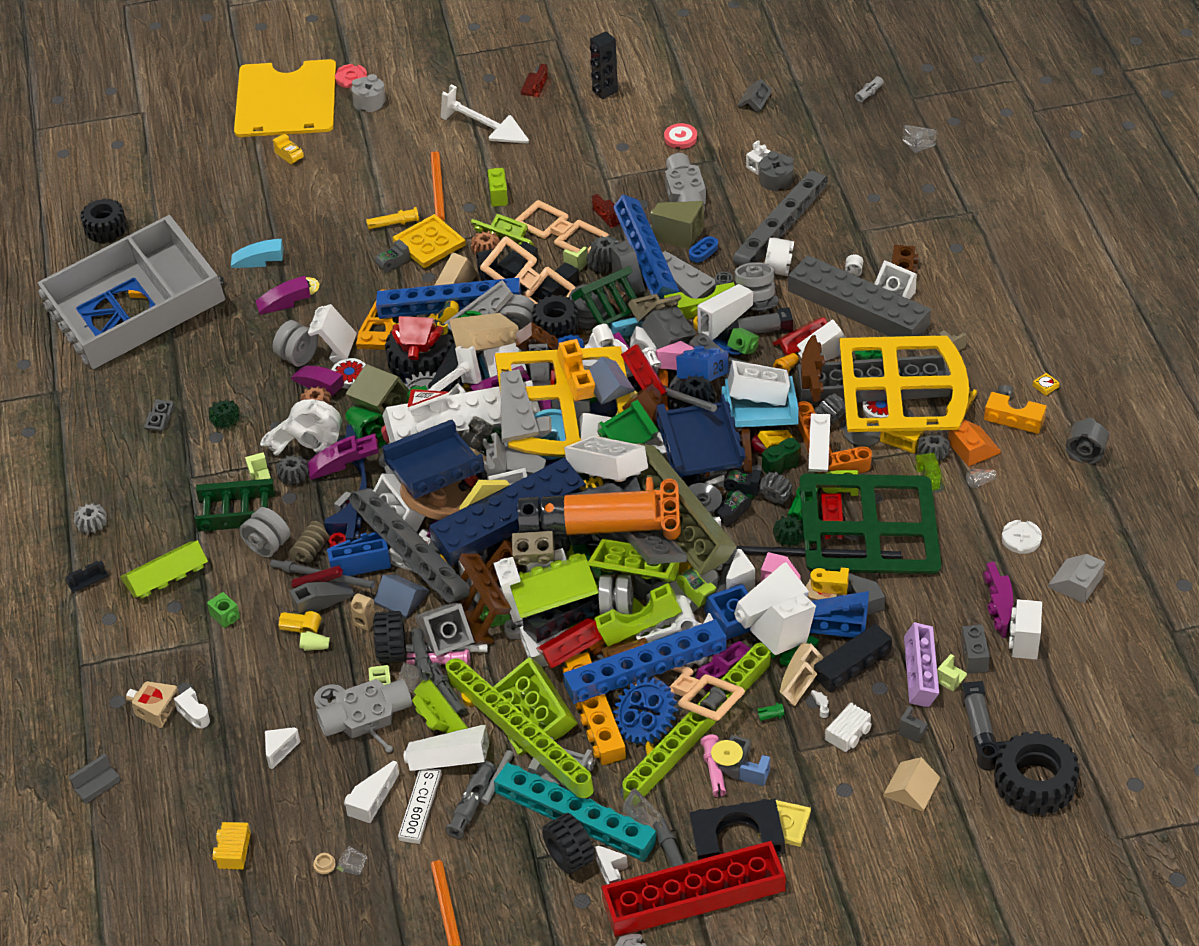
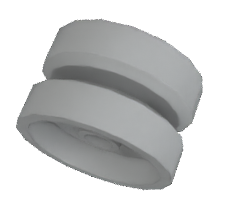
(757, 278)
(518, 310)
(294, 343)
(264, 532)
(616, 597)

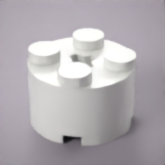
(779, 255)

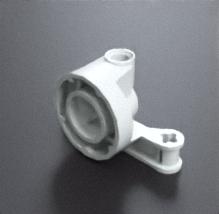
(603, 337)
(310, 422)

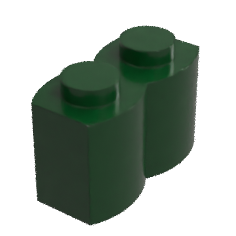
(781, 457)

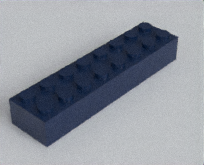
(497, 514)

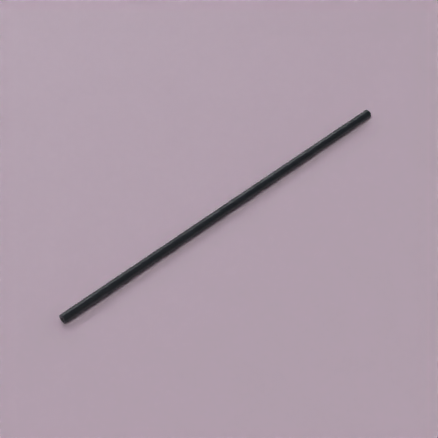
(798, 551)

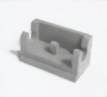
(495, 456)

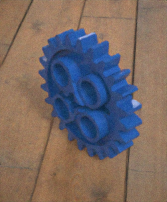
(650, 693)

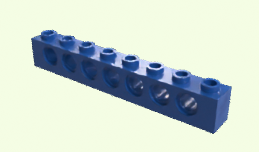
(643, 241)
(433, 298)
(644, 661)

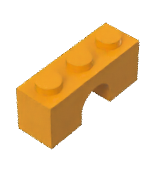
(578, 379)
(1028, 418)

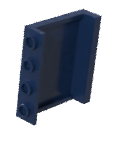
(700, 439)
(432, 459)

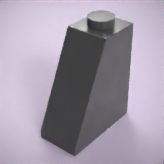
(623, 256)

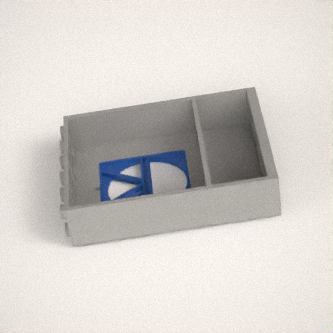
(151, 261)

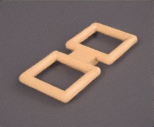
(560, 227)
(528, 277)
(690, 687)

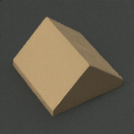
(913, 784)

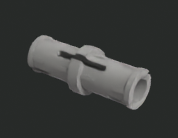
(869, 89)

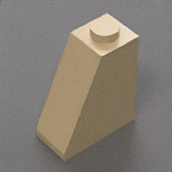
(457, 270)

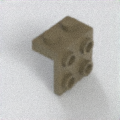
(645, 305)

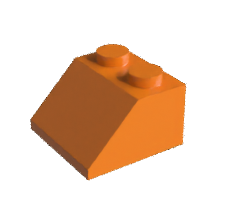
(972, 443)

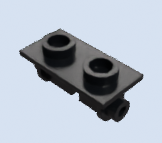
(80, 579)

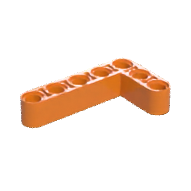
(851, 459)

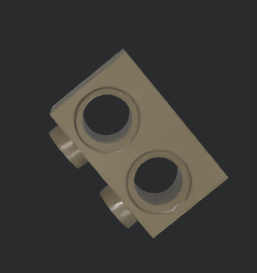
(533, 542)

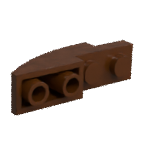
(812, 367)

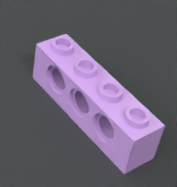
(921, 665)

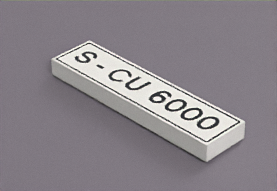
(419, 805)

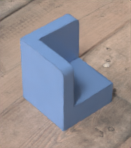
(754, 772)

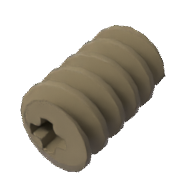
(310, 542)

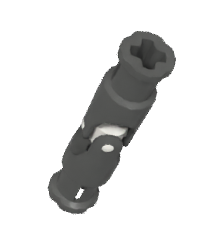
(470, 800)

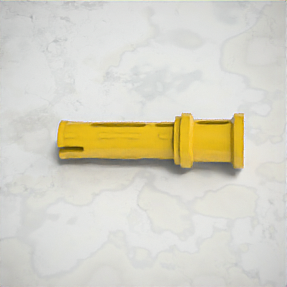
(400, 217)

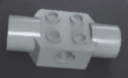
(683, 180)
(364, 708)

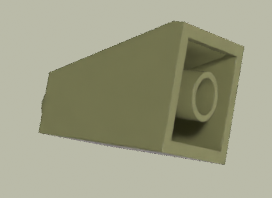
(678, 222)
(377, 390)

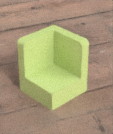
(576, 259)
(257, 467)
(949, 675)

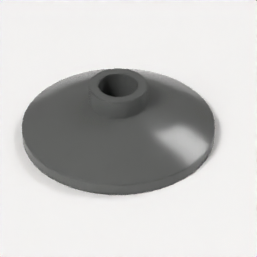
(762, 306)
(862, 439)
(707, 495)

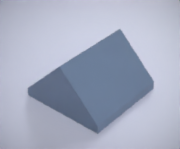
(609, 380)
(399, 594)

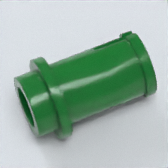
(771, 712)

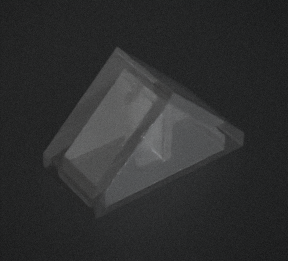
(919, 138)
(640, 809)

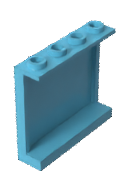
(762, 414)

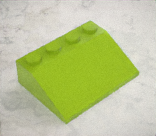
(624, 558)
(553, 585)
(537, 699)

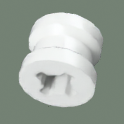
(854, 265)

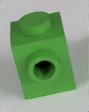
(743, 341)

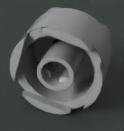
(368, 93)

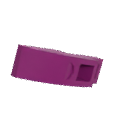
(342, 452)
(1001, 598)

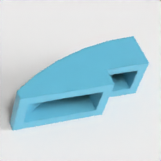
(258, 254)

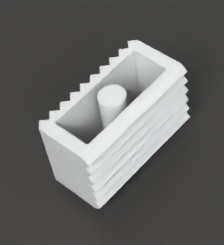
(848, 727)

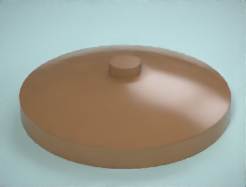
(436, 503)

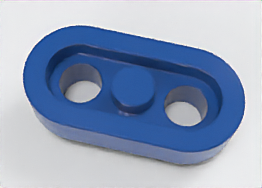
(703, 249)

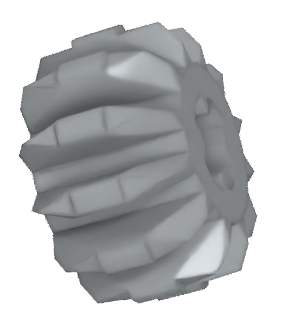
(90, 518)

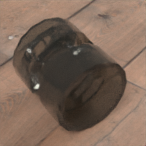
(477, 432)

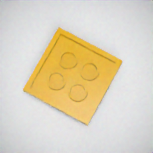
(430, 240)

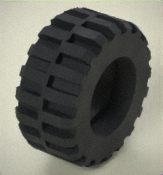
(427, 362)
(1040, 751)

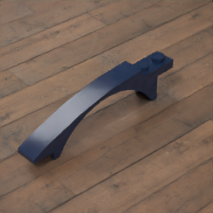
(348, 519)

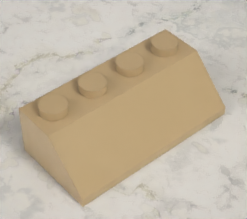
(483, 331)

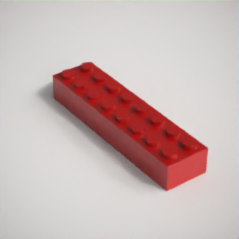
(693, 888)

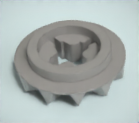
(324, 693)

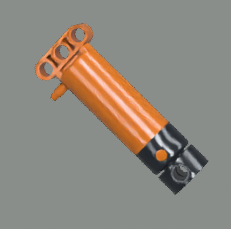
(604, 512)

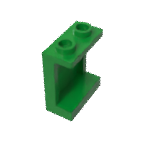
(629, 426)

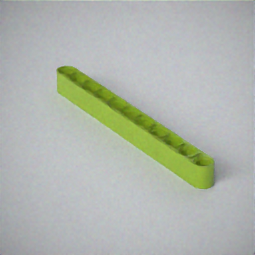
(692, 726)
(520, 728)

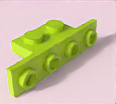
(504, 227)
(436, 709)

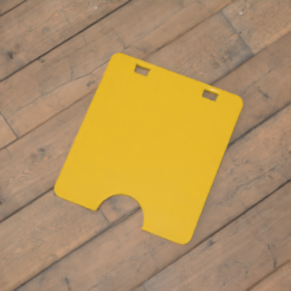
(285, 101)

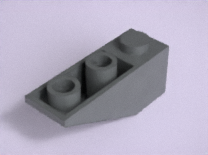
(319, 595)

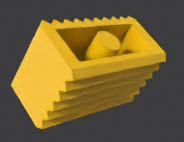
(232, 845)

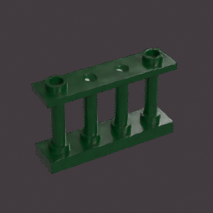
(598, 287)
(231, 491)

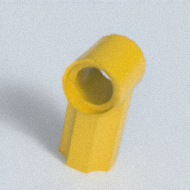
(300, 623)

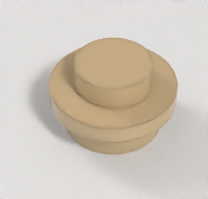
(324, 863)

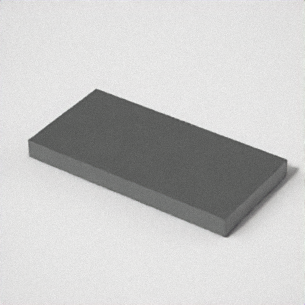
(655, 547)

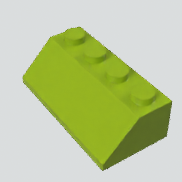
(164, 568)

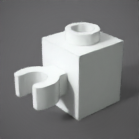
(754, 157)

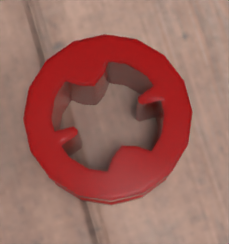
(335, 538)

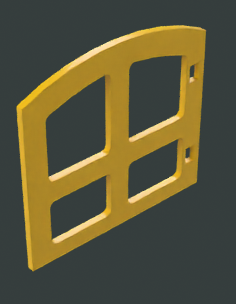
(894, 383)
(558, 391)

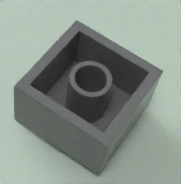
(668, 327)

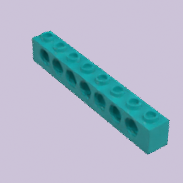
(542, 795)

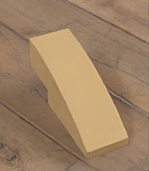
(800, 673)

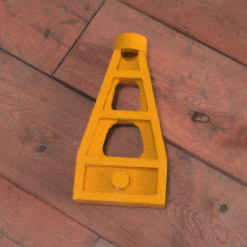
(371, 339)

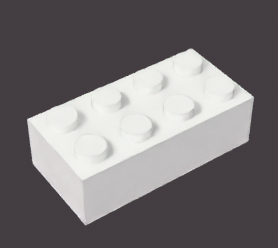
(607, 458)

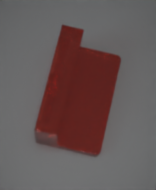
(535, 82)
(605, 210)

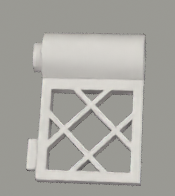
(678, 623)

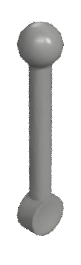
(388, 748)

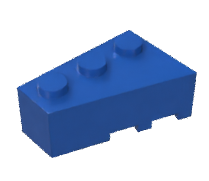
(360, 556)
(841, 615)

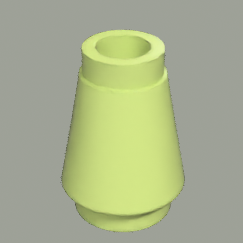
(313, 641)

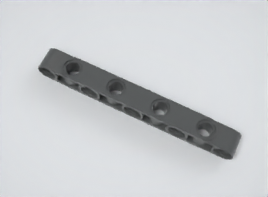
(781, 218)
(409, 545)

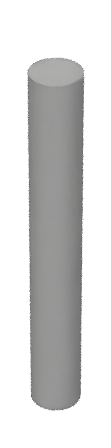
(491, 789)

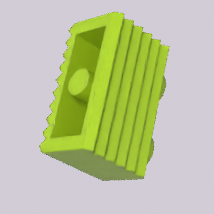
(497, 187)

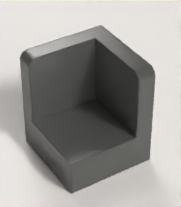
(912, 727)

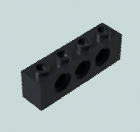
(604, 65)
(552, 621)

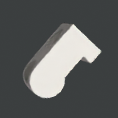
(190, 709)

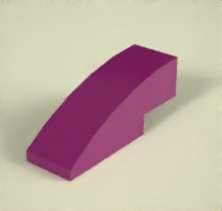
(283, 295)
(319, 376)
(723, 662)

